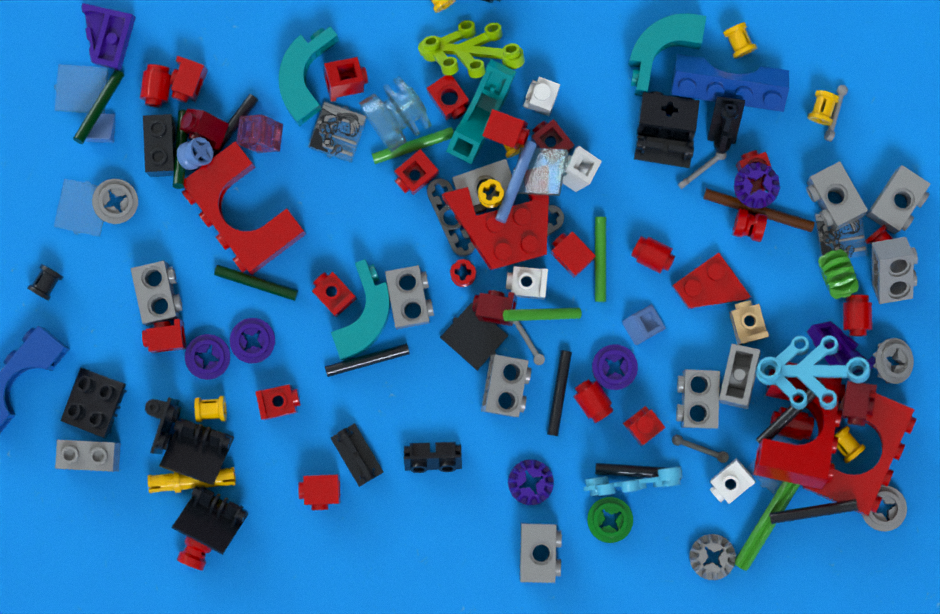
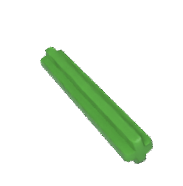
(764, 527)

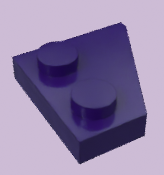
(108, 35)
(847, 345)

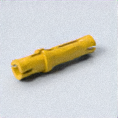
(179, 482)

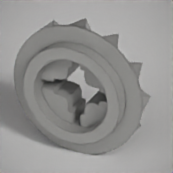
(118, 188)
(900, 353)
(895, 514)
(714, 543)

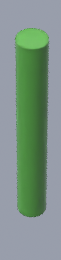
(414, 145)
(600, 259)
(542, 314)

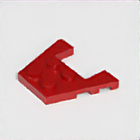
(506, 243)

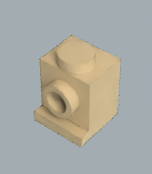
(745, 333)

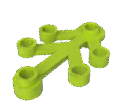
(436, 48)

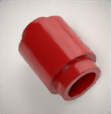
(155, 85)
(653, 254)
(857, 315)
(593, 400)
(798, 428)

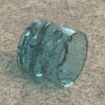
(395, 114)

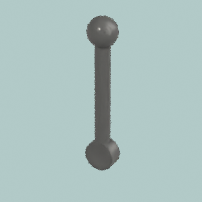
(721, 456)

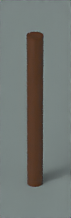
(772, 214)

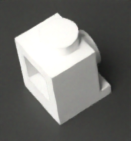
(541, 96)
(580, 169)
(536, 290)
(734, 471)

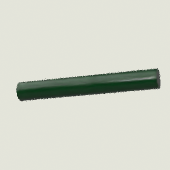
(98, 107)
(179, 171)
(256, 282)

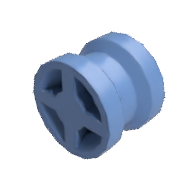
(194, 153)

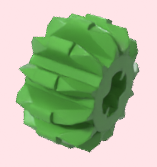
(838, 274)

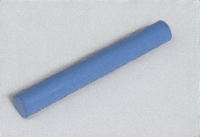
(515, 181)

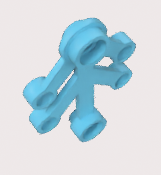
(808, 371)
(601, 485)

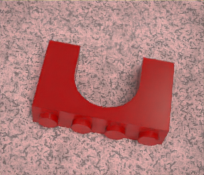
(208, 188)
(890, 422)
(809, 462)

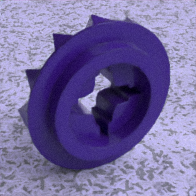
(759, 198)
(239, 343)
(201, 345)
(628, 367)
(526, 495)

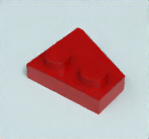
(710, 285)

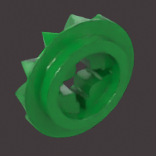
(607, 533)

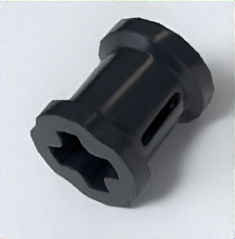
(45, 282)

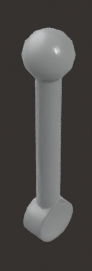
(842, 90)
(685, 182)
(538, 358)

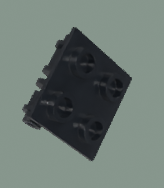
(93, 403)
(168, 413)
(196, 451)
(210, 519)

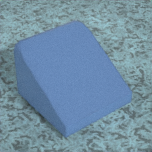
(103, 129)
(643, 324)

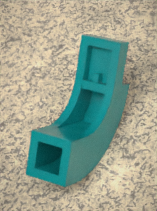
(670, 31)
(294, 70)
(489, 95)
(370, 325)

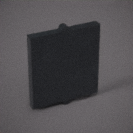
(473, 338)

